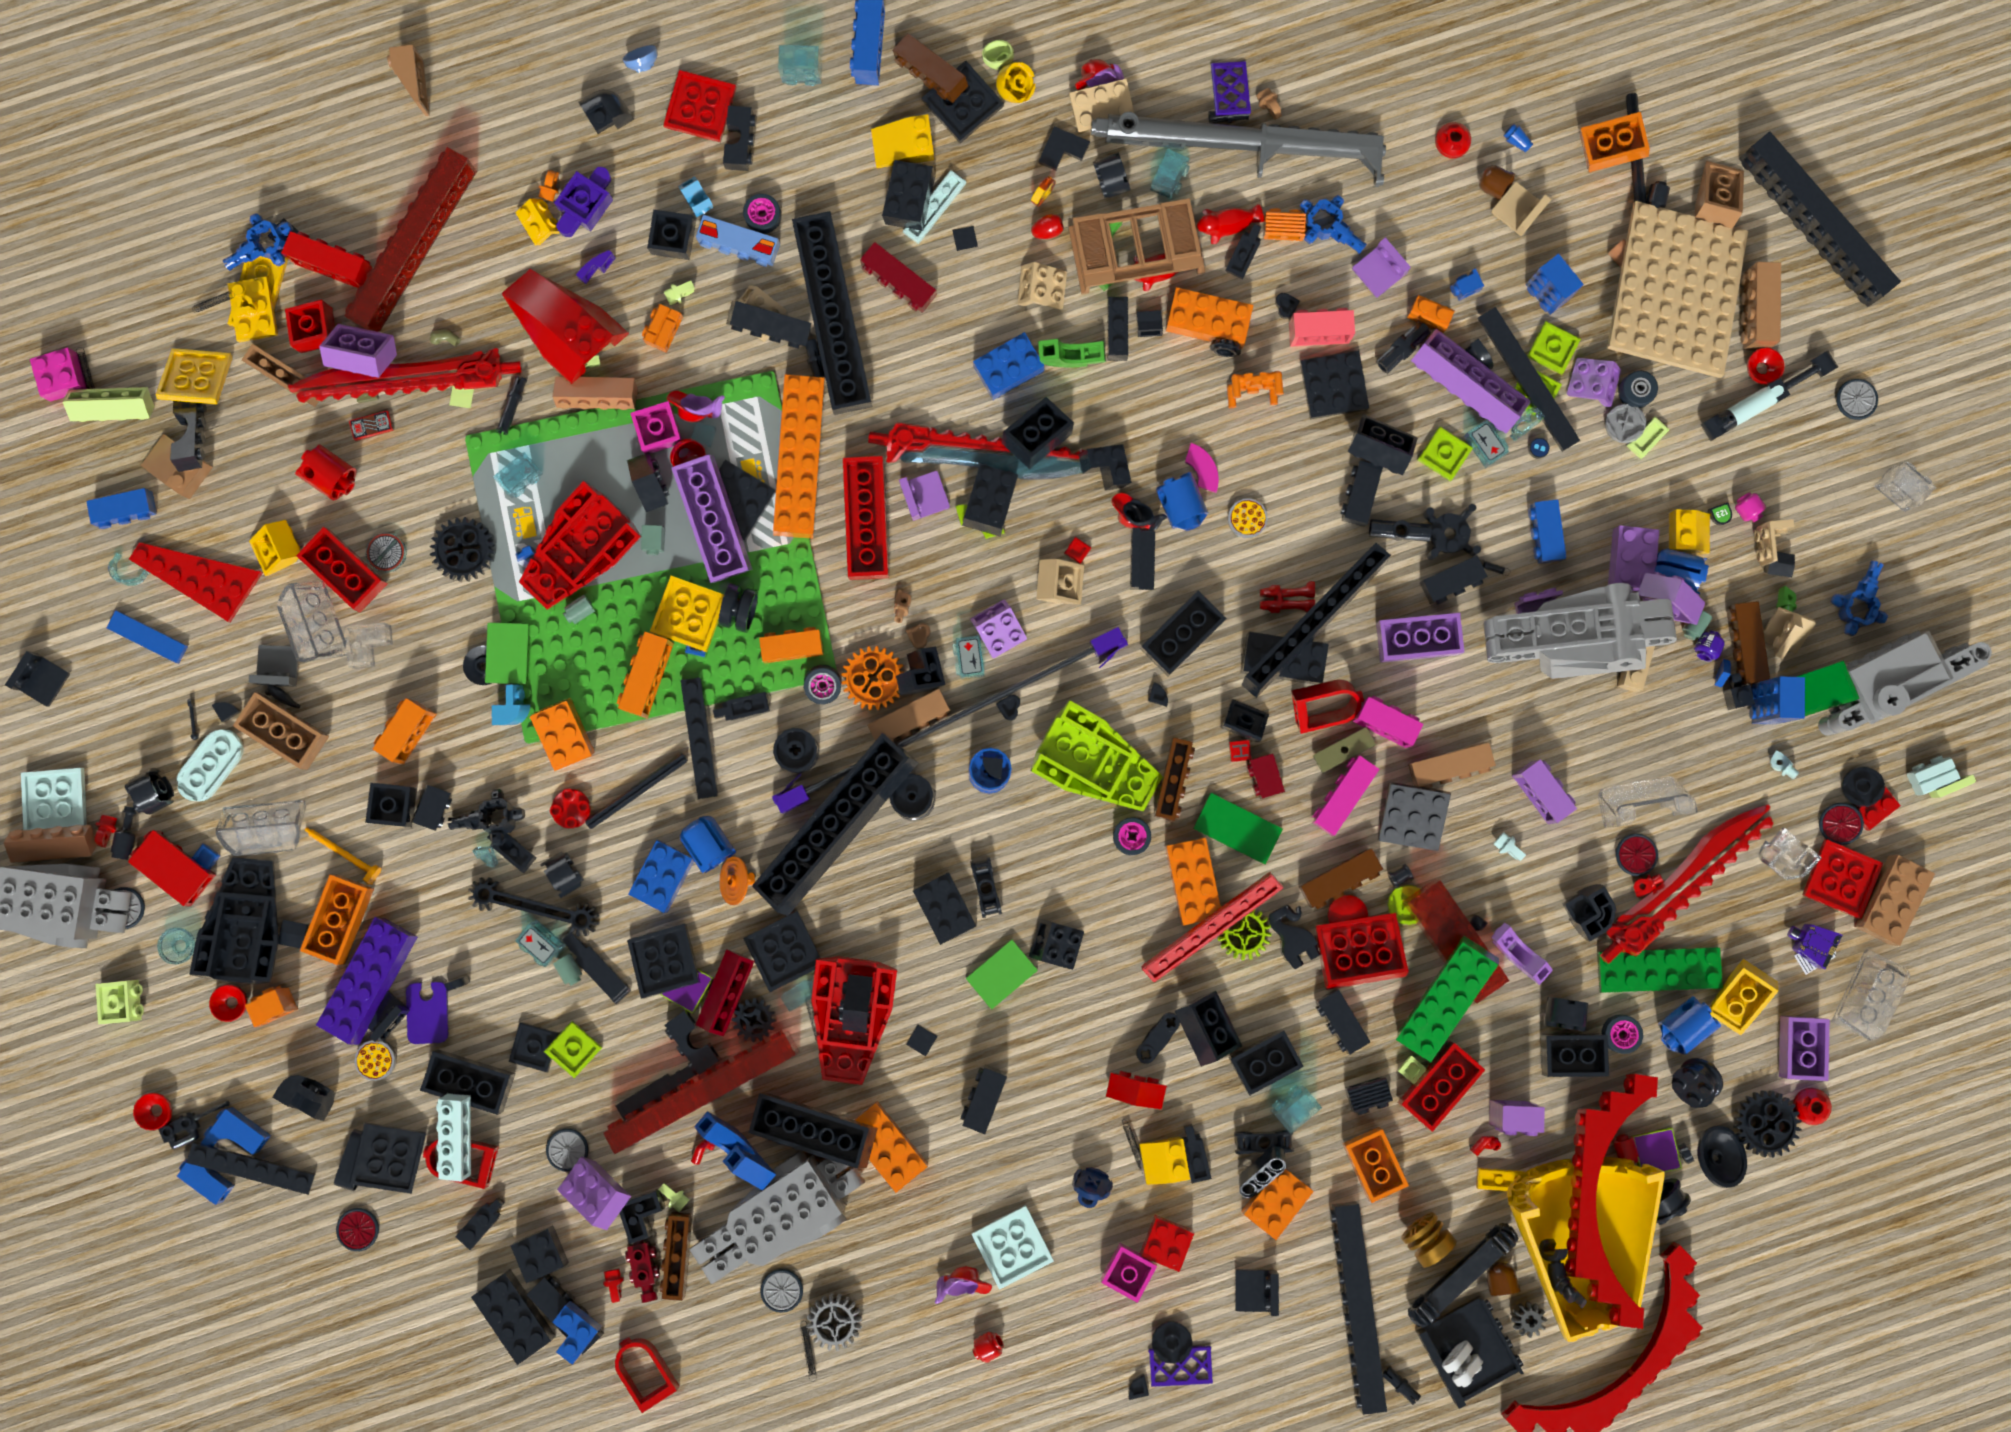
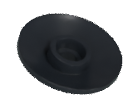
(472, 665)

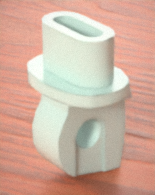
(1786, 766)
(1506, 844)

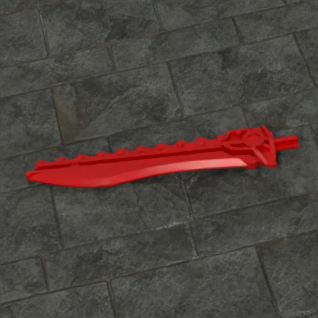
(462, 372)
(1644, 930)

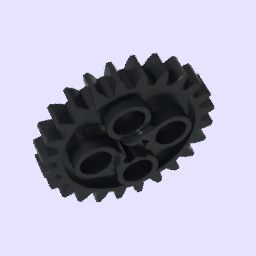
(464, 567)
(1777, 1139)

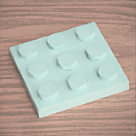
(53, 798)
(1012, 1247)

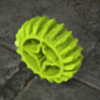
(1244, 942)

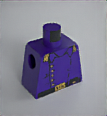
(1815, 944)

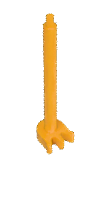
(372, 872)

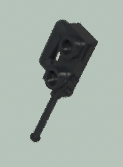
(188, 1123)

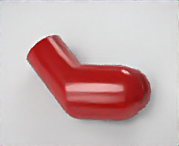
(1486, 1142)
(699, 1151)

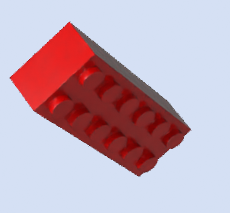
(865, 518)

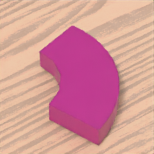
(1204, 468)

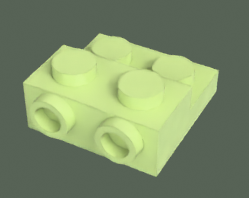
(119, 1002)

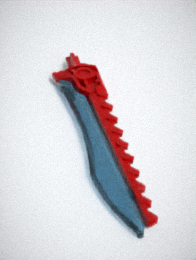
(918, 438)

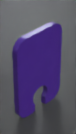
(427, 1019)

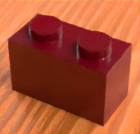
(1266, 776)

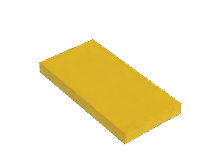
(260, 268)

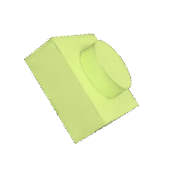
(1412, 1069)

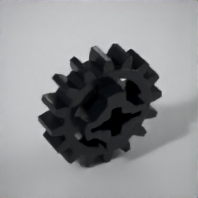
(766, 1025)

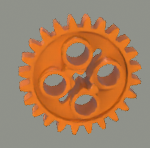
(858, 667)

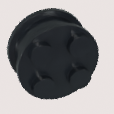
(1697, 1082)
(1672, 1201)

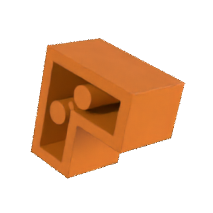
(270, 1006)

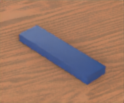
(147, 637)

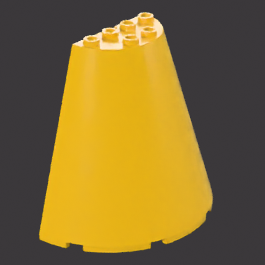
(1626, 1220)

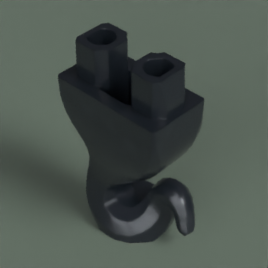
(1293, 938)

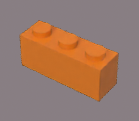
(791, 645)

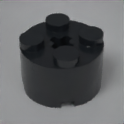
(1111, 175)
(150, 791)
(562, 874)
(1566, 1014)

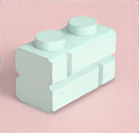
(1933, 776)

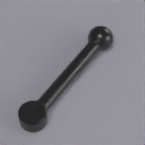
(194, 736)

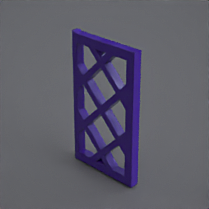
(1232, 109)
(1192, 1380)

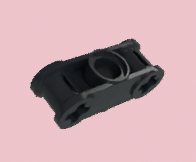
(986, 899)
(1157, 1038)
(1251, 1141)

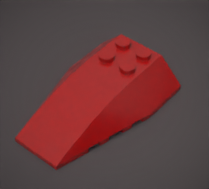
(561, 323)
(578, 546)
(844, 1053)

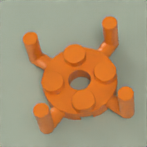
(1266, 381)

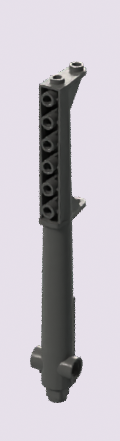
(1266, 139)

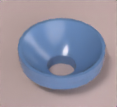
(641, 58)

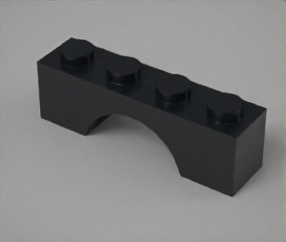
(188, 450)

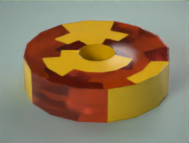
(1043, 191)

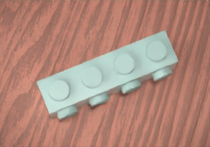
(454, 1137)

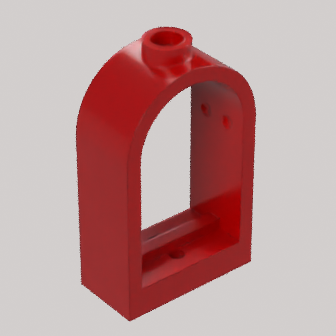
(1328, 719)
(486, 1167)
(657, 1395)

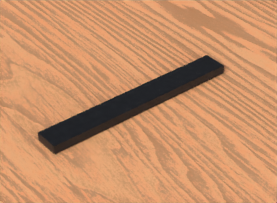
(1528, 378)

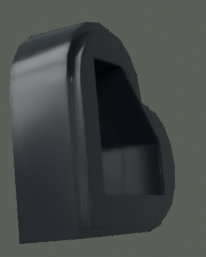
(1287, 305)
(1009, 706)
(457, 983)

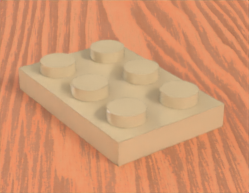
(1099, 102)

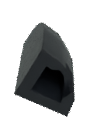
(1480, 353)

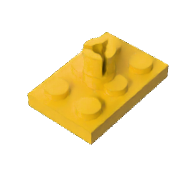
(252, 309)

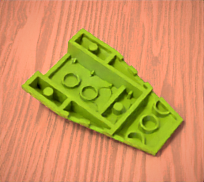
(1094, 760)

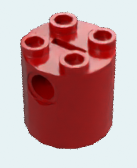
(327, 472)

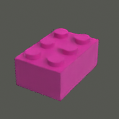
(1388, 722)

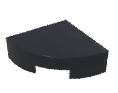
(1158, 695)
(225, 710)
(993, 766)
(1138, 1388)

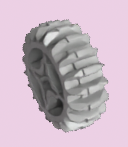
(843, 1320)

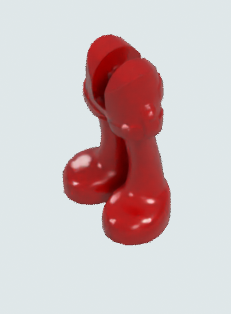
(1280, 593)

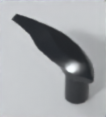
(281, 696)

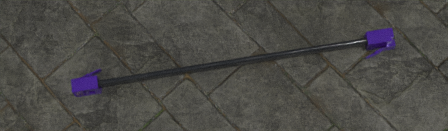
(1099, 646)

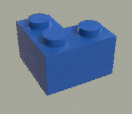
(580, 1331)

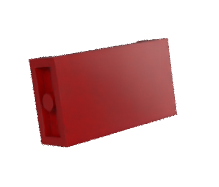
(170, 868)

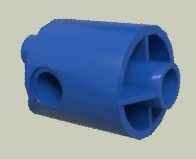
(1182, 502)
(1688, 1026)

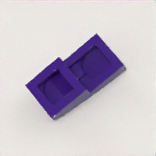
(599, 262)

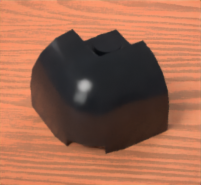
(605, 109)
(1591, 911)
(305, 1096)

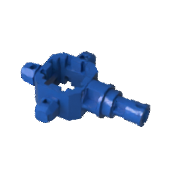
(1338, 231)
(253, 249)
(1865, 591)

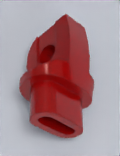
(106, 827)
(1650, 884)
(613, 1280)

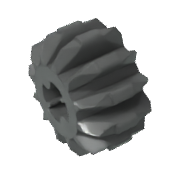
(1534, 1325)

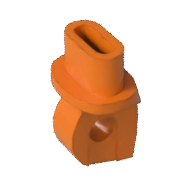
(549, 188)

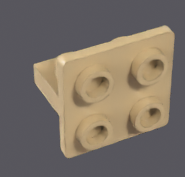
(1787, 631)

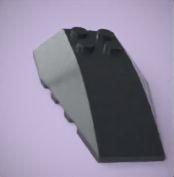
(241, 927)

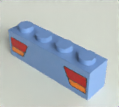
(737, 240)

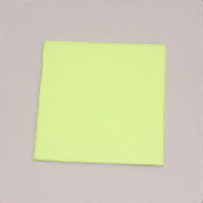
(461, 397)

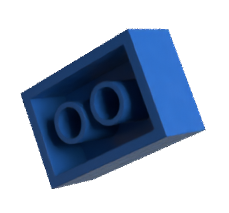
(1554, 284)
(1008, 366)
(661, 876)

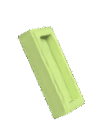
(1652, 434)
(1945, 790)

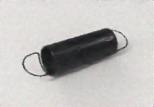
(1493, 567)

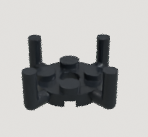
(1458, 525)

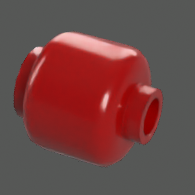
(988, 1347)

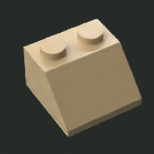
(1060, 581)

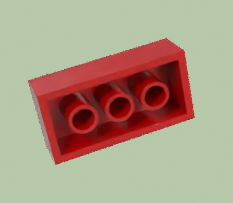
(326, 260)
(341, 569)
(1441, 1086)

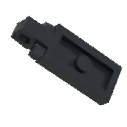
(1244, 253)
(743, 707)
(1196, 1156)
(480, 1224)

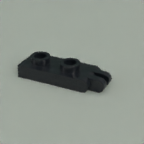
(514, 853)

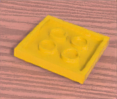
(194, 376)
(688, 614)

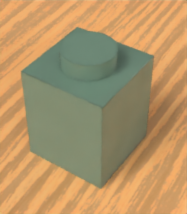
(652, 539)

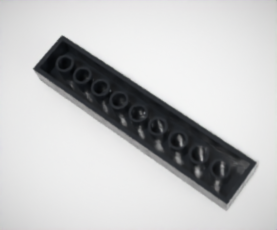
(1819, 219)
(832, 313)
(834, 824)

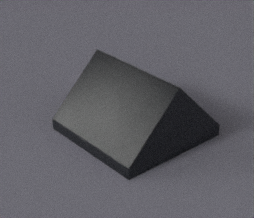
(1245, 721)

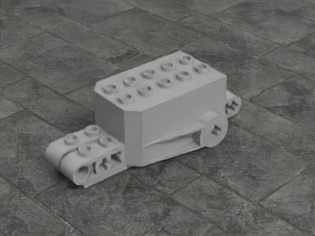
(1583, 632)
(1901, 676)
(60, 903)
(790, 1212)

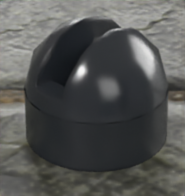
(1478, 923)

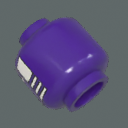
(1709, 646)

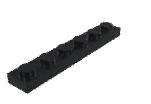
(699, 738)
(250, 1168)

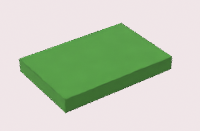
(507, 653)
(1001, 974)

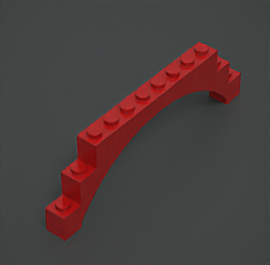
(1585, 1250)
(1670, 1337)

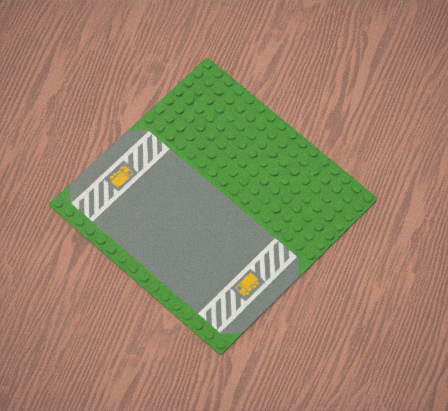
(595, 654)

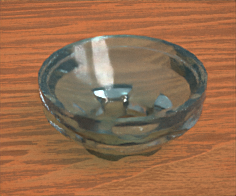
(167, 945)

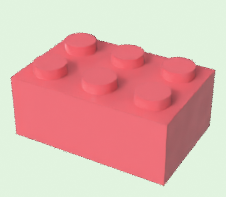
(1321, 327)

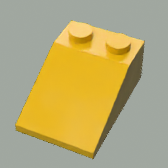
(903, 141)
(1743, 996)

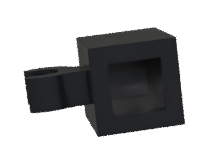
(1738, 695)

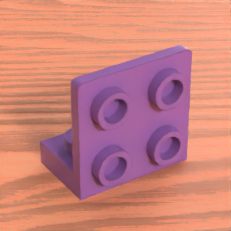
(1381, 268)
(1594, 380)
(924, 495)
(1532, 602)
(998, 628)

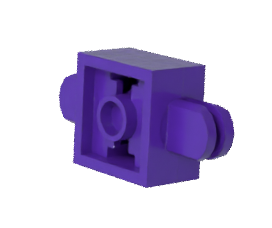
(577, 196)

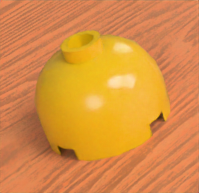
(1015, 82)

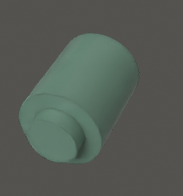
(578, 610)
(1694, 631)
(568, 970)

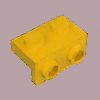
(537, 220)

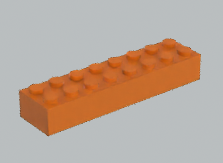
(798, 456)

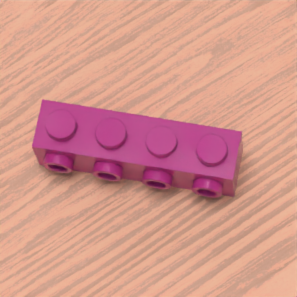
(1345, 795)

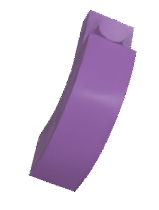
(1520, 954)

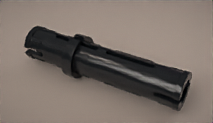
(514, 397)

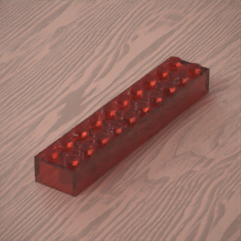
(411, 241)
(697, 1094)

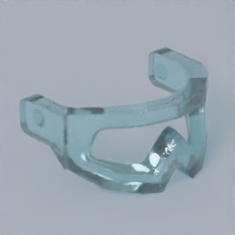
(1516, 433)
(112, 568)

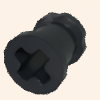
(1400, 876)

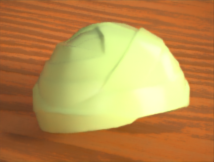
(998, 54)

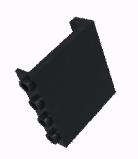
(1476, 1325)

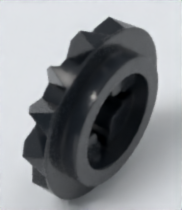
(1225, 348)

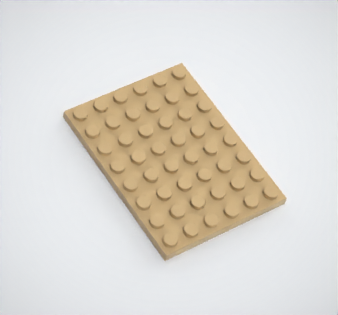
(1677, 290)

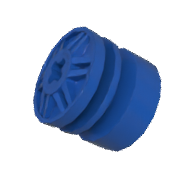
(980, 779)

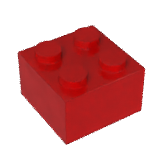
(309, 325)
(1167, 1243)

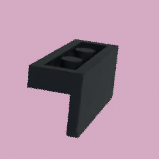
(1142, 559)

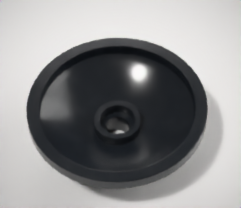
(1722, 1157)

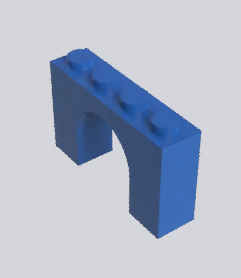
(232, 1126)
(741, 1157)

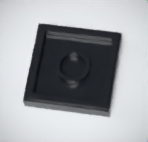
(530, 1047)

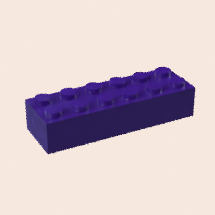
(366, 981)

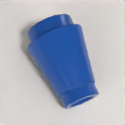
(1518, 138)

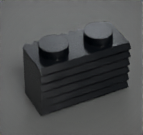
(1368, 1095)

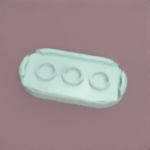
(210, 765)

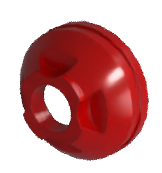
(1451, 148)
(1773, 362)
(695, 451)
(219, 1007)
(1803, 1103)
(143, 1111)

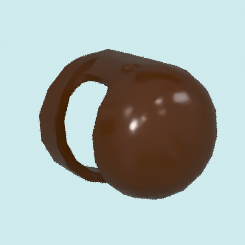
(1496, 181)
(1502, 1279)

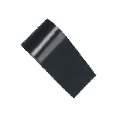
(346, 1165)
(1262, 1172)

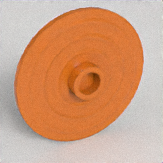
(735, 880)

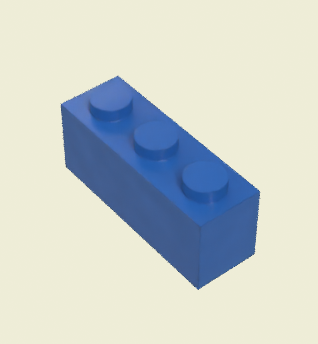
(121, 508)
(1547, 531)

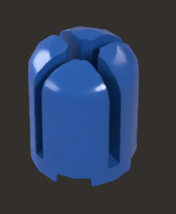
(1681, 564)
(706, 843)

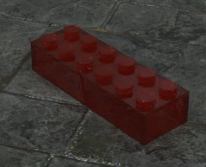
(1445, 927)

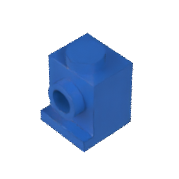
(1467, 285)

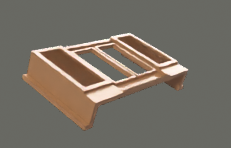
(1095, 250)

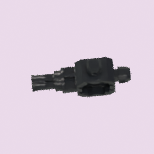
(480, 818)

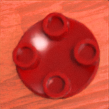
(570, 808)
(1347, 908)

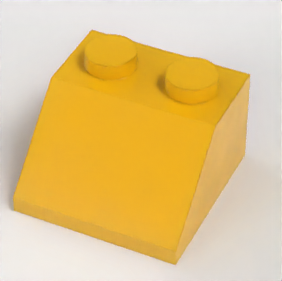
(1689, 531)
(275, 547)
(1164, 1161)

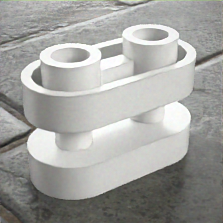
(1462, 1364)

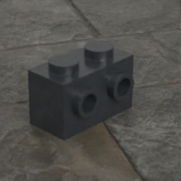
(431, 808)

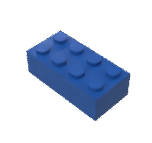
(868, 41)
(1778, 700)

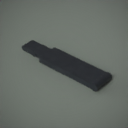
(597, 968)
(654, 1091)

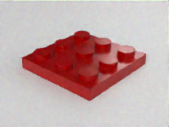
(699, 106)
(1842, 879)

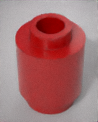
(1626, 1147)

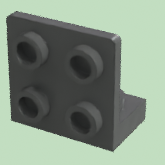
(275, 666)

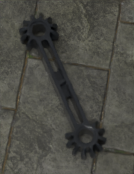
(533, 906)
(1494, 1245)

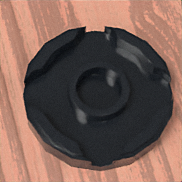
(1863, 786)
(1172, 1342)

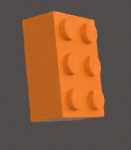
(1614, 142)
(403, 731)
(562, 734)
(1375, 1164)
(1277, 1203)

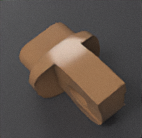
(1268, 101)
(901, 609)

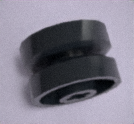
(738, 608)
(784, 750)
(921, 805)

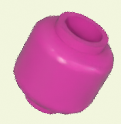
(1750, 507)

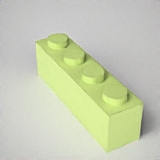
(108, 404)

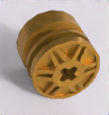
(1430, 1242)

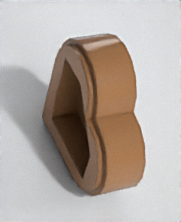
(918, 635)

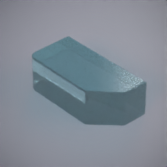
(796, 995)

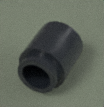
(1658, 194)

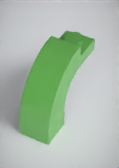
(1065, 355)

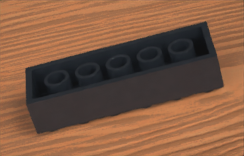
(813, 1130)

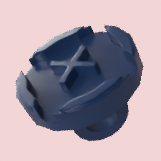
(1091, 1186)

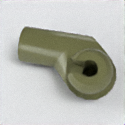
(444, 334)

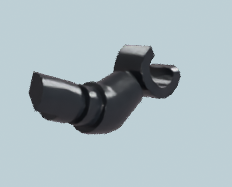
(1557, 1273)

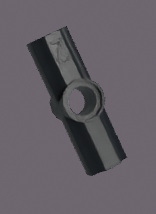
(1403, 347)
(1387, 529)

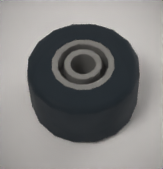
(1632, 394)

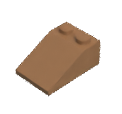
(410, 70)
(1720, 195)
(160, 466)

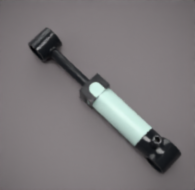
(1764, 398)

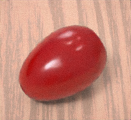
(1047, 227)

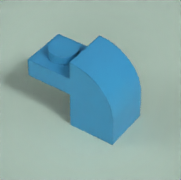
(695, 196)
(514, 711)

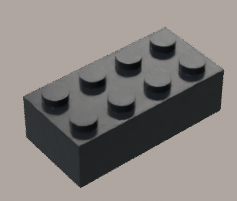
(1183, 633)
(1305, 668)
(462, 1076)
(513, 1317)

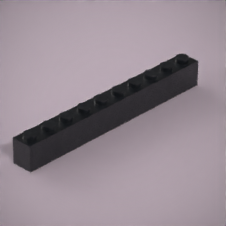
(1315, 620)
(1359, 1308)

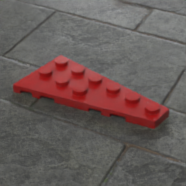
(208, 582)

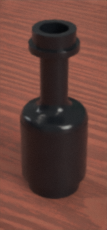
(124, 839)

